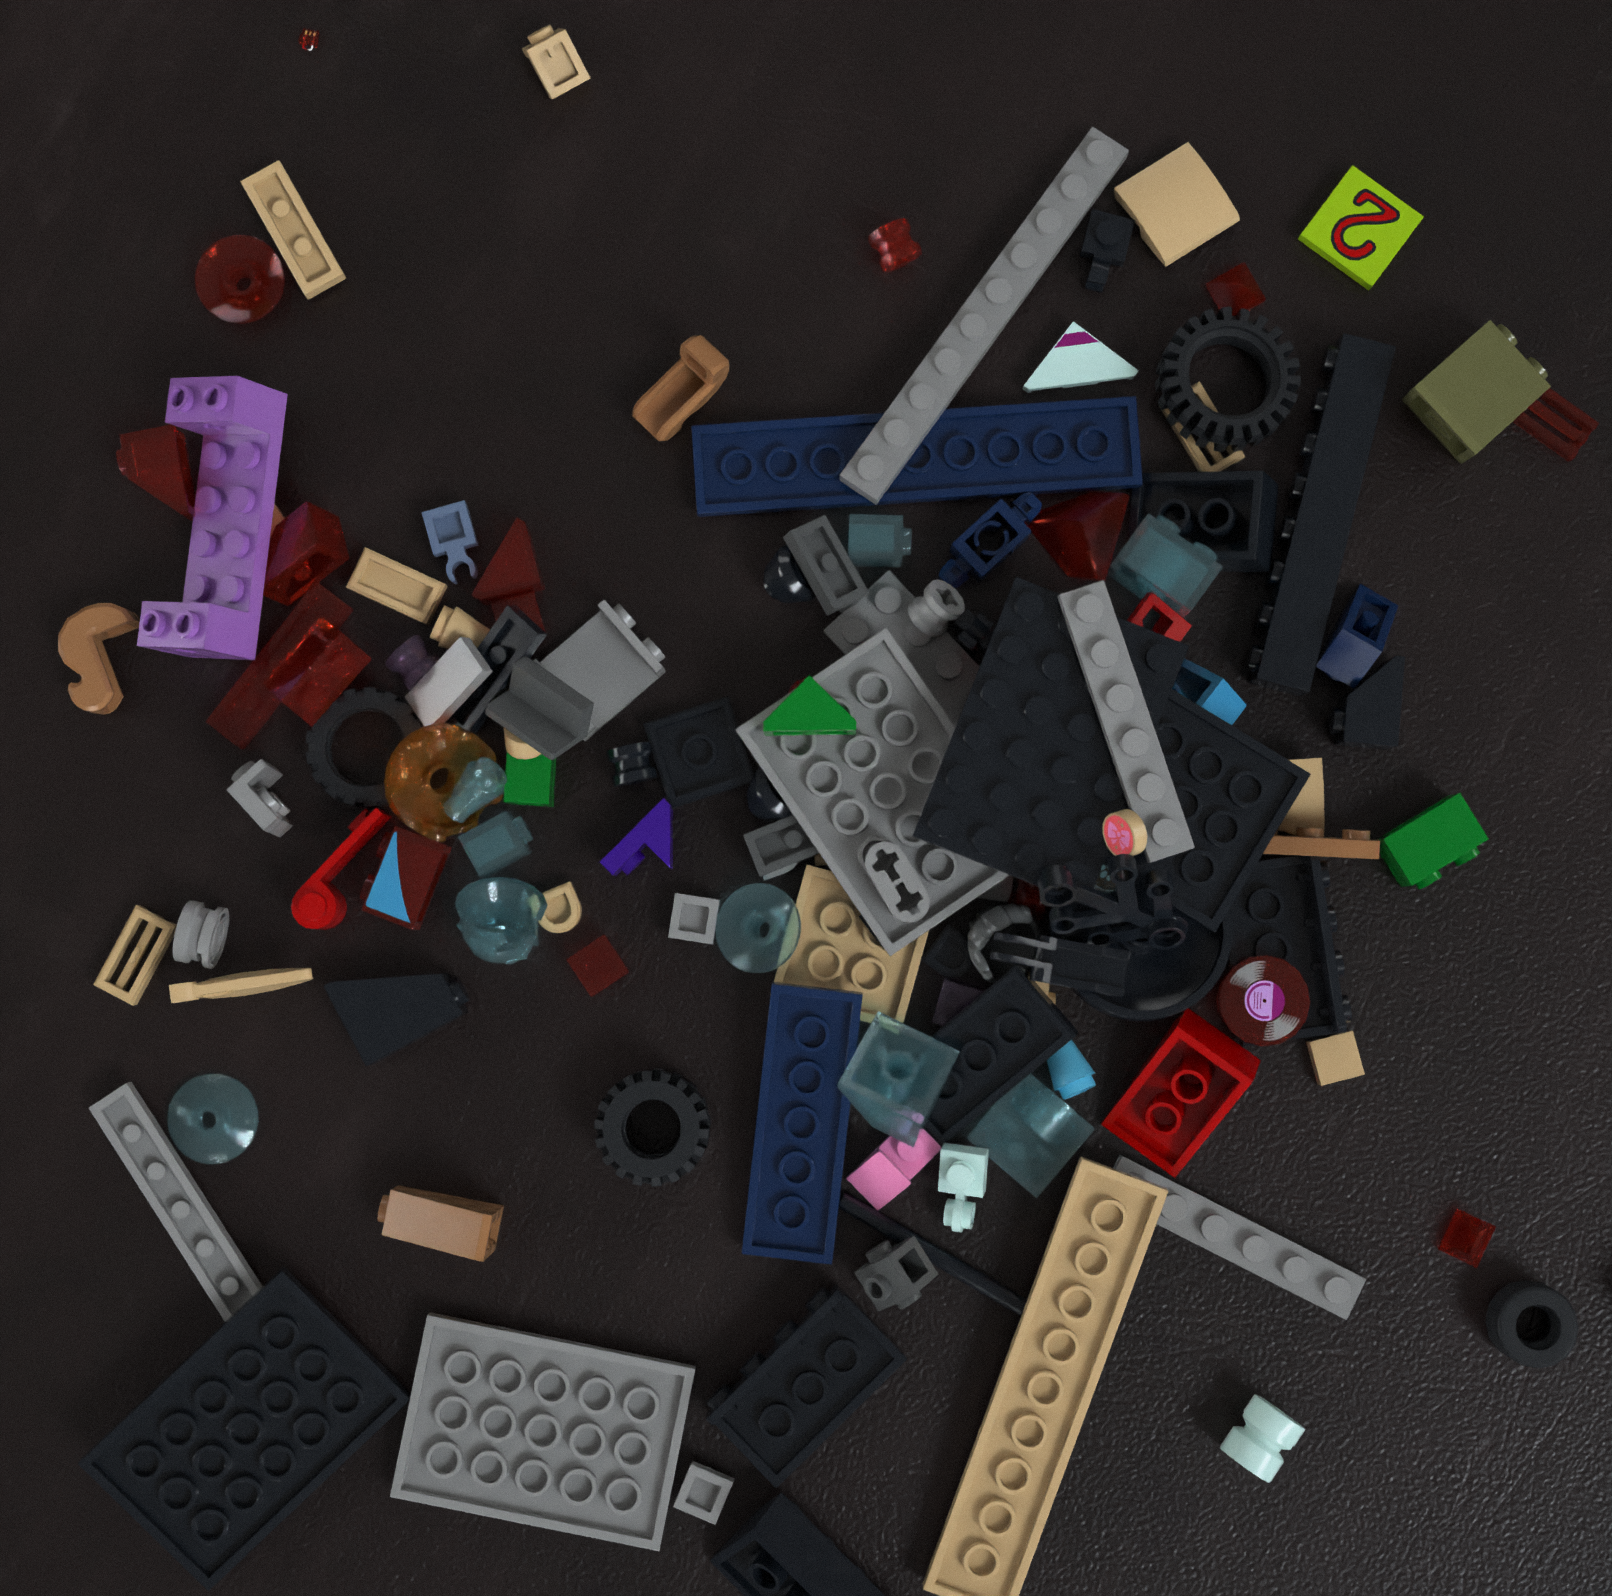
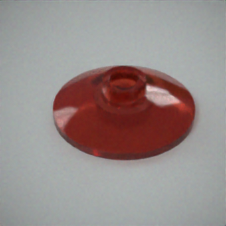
(225, 265)

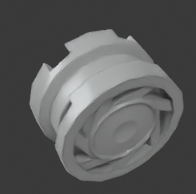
(200, 934)

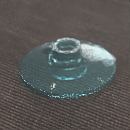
(740, 924)
(234, 1113)

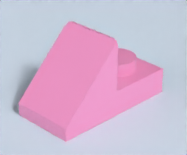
(891, 1168)

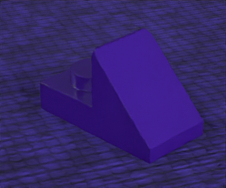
(652, 831)

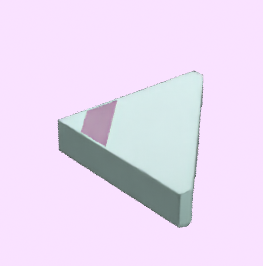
(1078, 361)

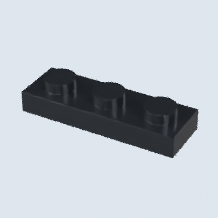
(506, 642)

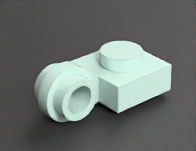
(964, 1174)

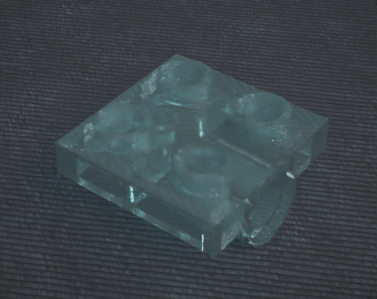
(1031, 1134)

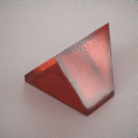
(1082, 532)

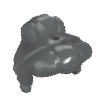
(1004, 919)

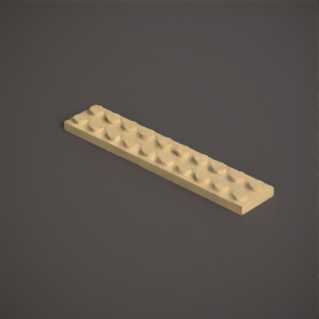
(1046, 1383)

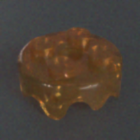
(410, 774)

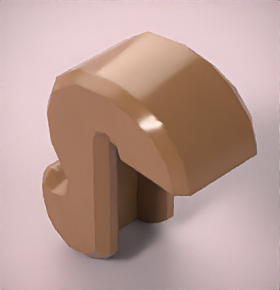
(682, 388)
(84, 652)

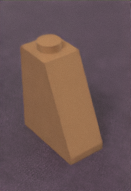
(441, 1221)

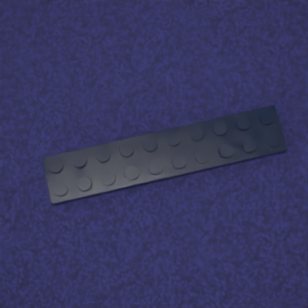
(962, 457)

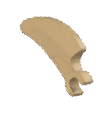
(239, 984)

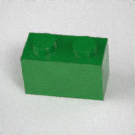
(1432, 841)

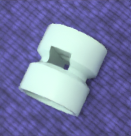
(1262, 1438)

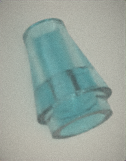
(477, 786)

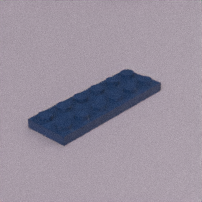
(801, 1123)

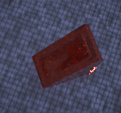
(512, 569)

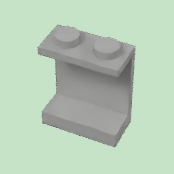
(606, 663)

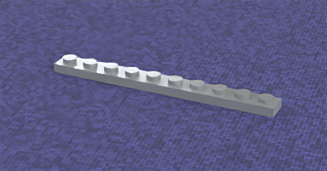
(983, 316)

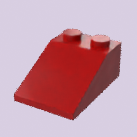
(1181, 1092)

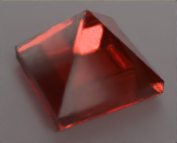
(1236, 290)
(1467, 1238)

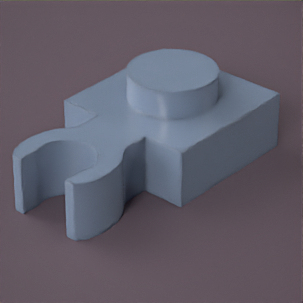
(450, 534)

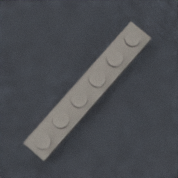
(1125, 719)
(176, 1199)
(1252, 1245)

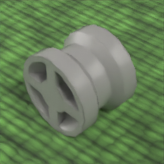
(936, 608)

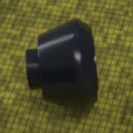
(785, 580)
(765, 800)

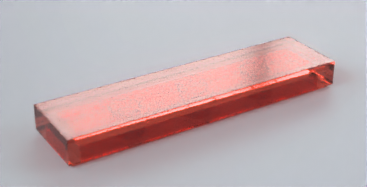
(249, 701)

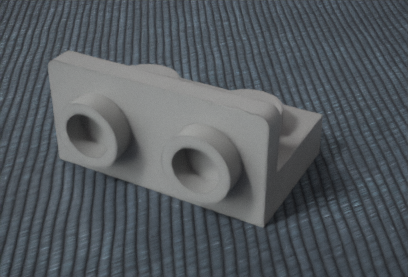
(252, 793)

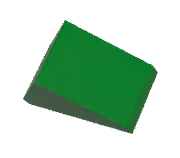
(809, 712)

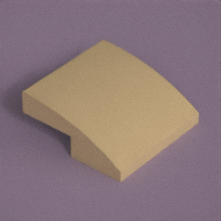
(1177, 204)

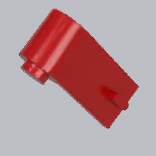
(318, 901)

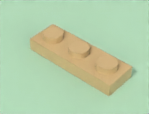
(293, 229)

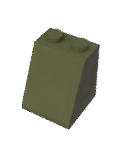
(1477, 391)

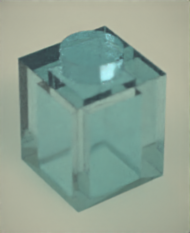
(878, 540)
(497, 843)

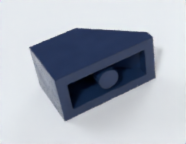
(1357, 637)

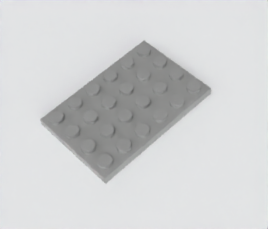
(873, 787)
(543, 1431)

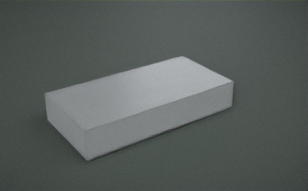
(448, 683)

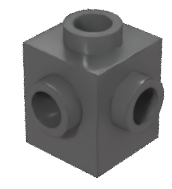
(896, 1273)

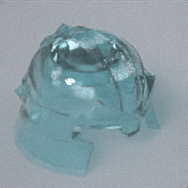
(500, 918)

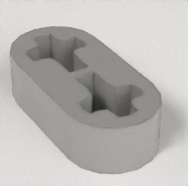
(907, 877)

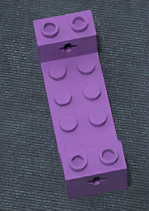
(231, 521)

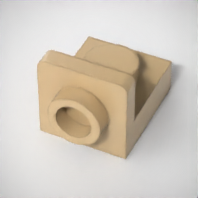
(555, 60)

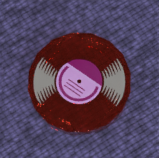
(1263, 1000)

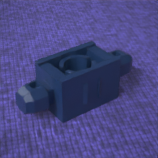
(1012, 520)

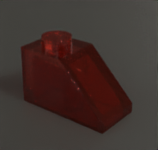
(160, 465)
(303, 552)

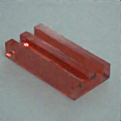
(1547, 437)

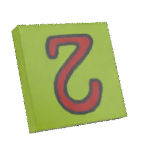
(1360, 227)

